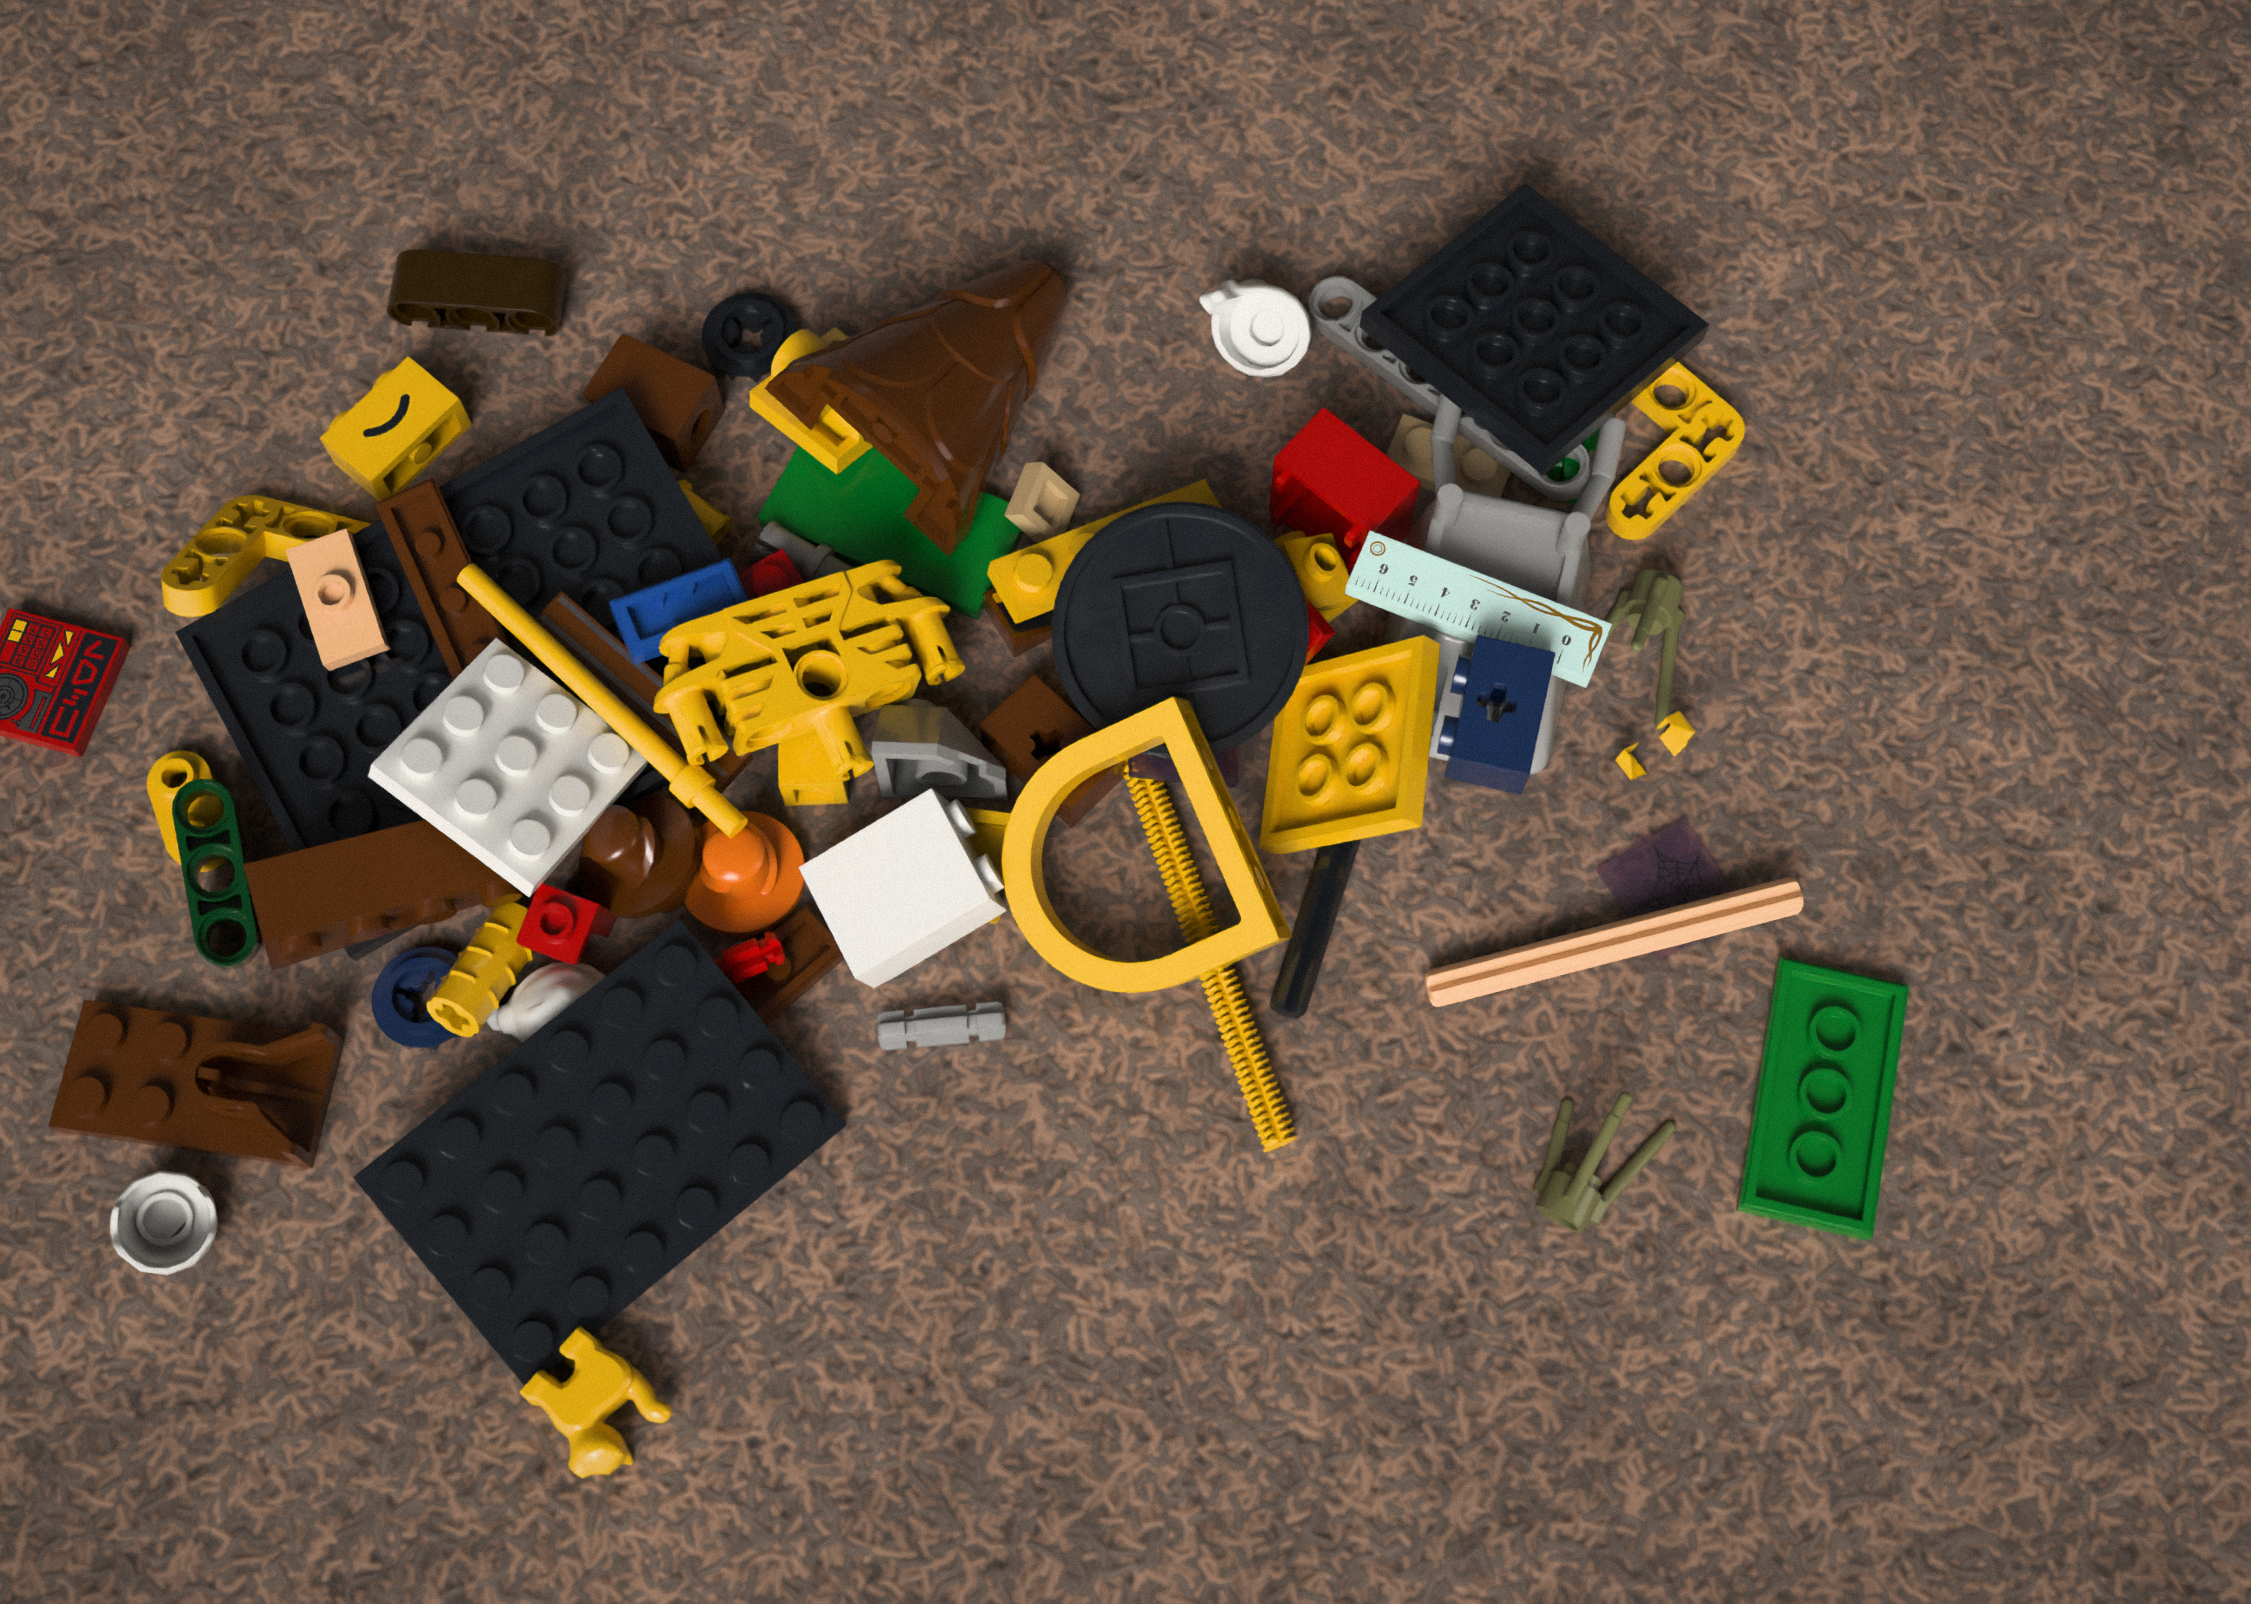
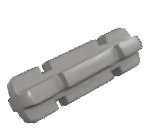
(941, 1025)

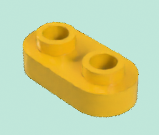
(202, 812)

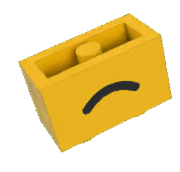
(395, 430)

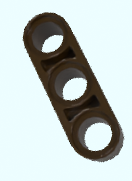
(477, 290)

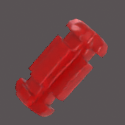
(751, 957)

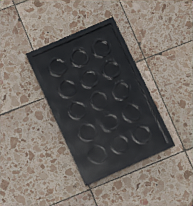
(600, 1152)

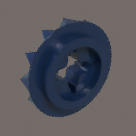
(395, 1012)

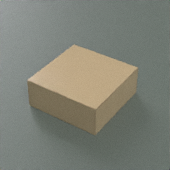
(1041, 502)

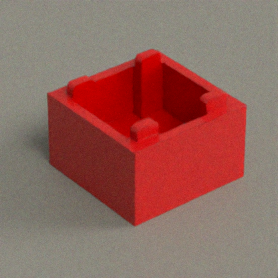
(1340, 486)

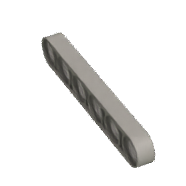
(1351, 338)

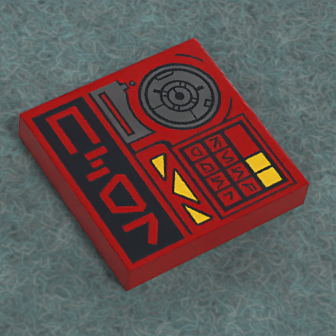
(55, 680)

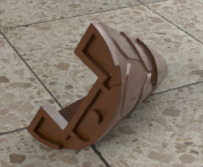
(938, 387)

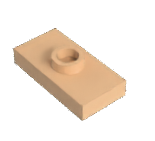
(337, 599)

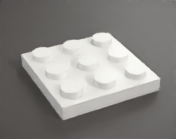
(509, 766)

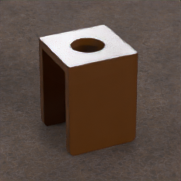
(670, 396)

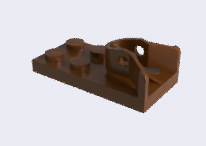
(198, 1083)

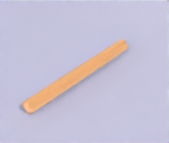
(1613, 941)

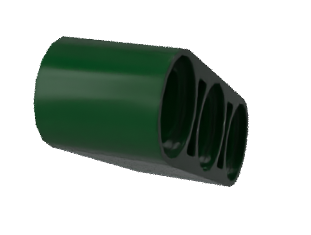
(197, 848)

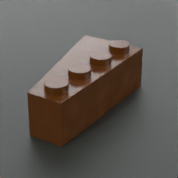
(366, 889)

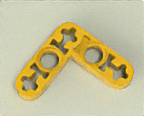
(1686, 430)
(269, 530)

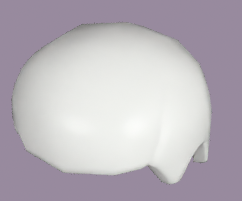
(153, 1211)

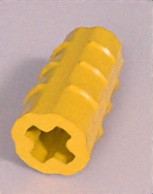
(481, 973)

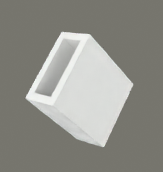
(904, 887)

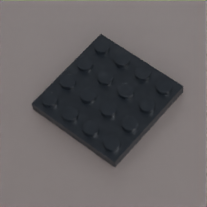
(1533, 327)

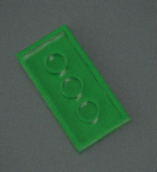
(864, 523)
(1823, 1099)

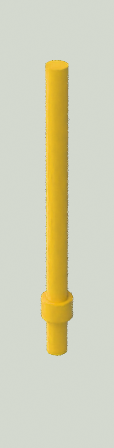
(688, 782)

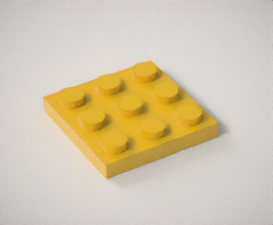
(1352, 748)

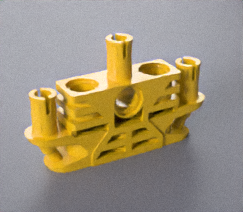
(830, 636)

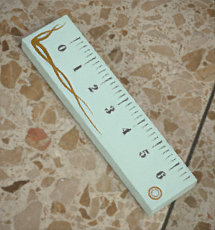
(1474, 604)

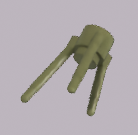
(1649, 611)
(1573, 1194)

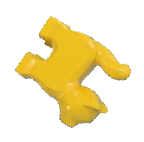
(588, 1397)

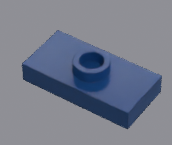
(659, 608)

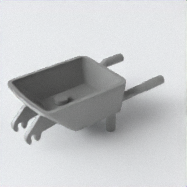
(1512, 543)

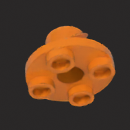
(748, 879)

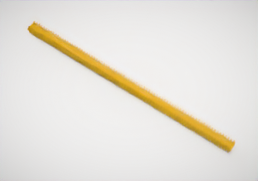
(1219, 984)

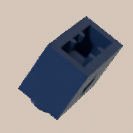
(1515, 682)

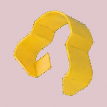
(1674, 738)

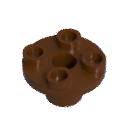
(641, 857)

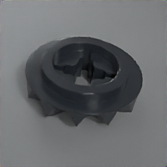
(754, 313)

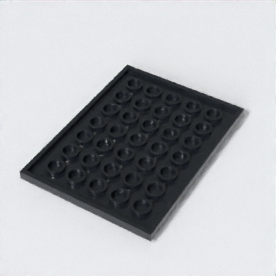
(562, 511)

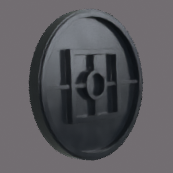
(1186, 610)

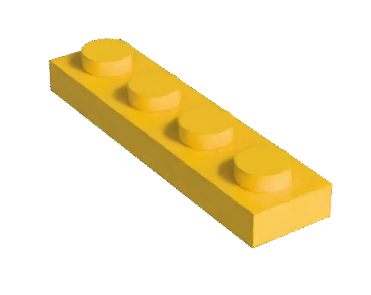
(1032, 575)

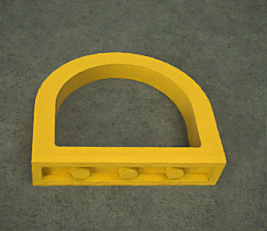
(1177, 726)

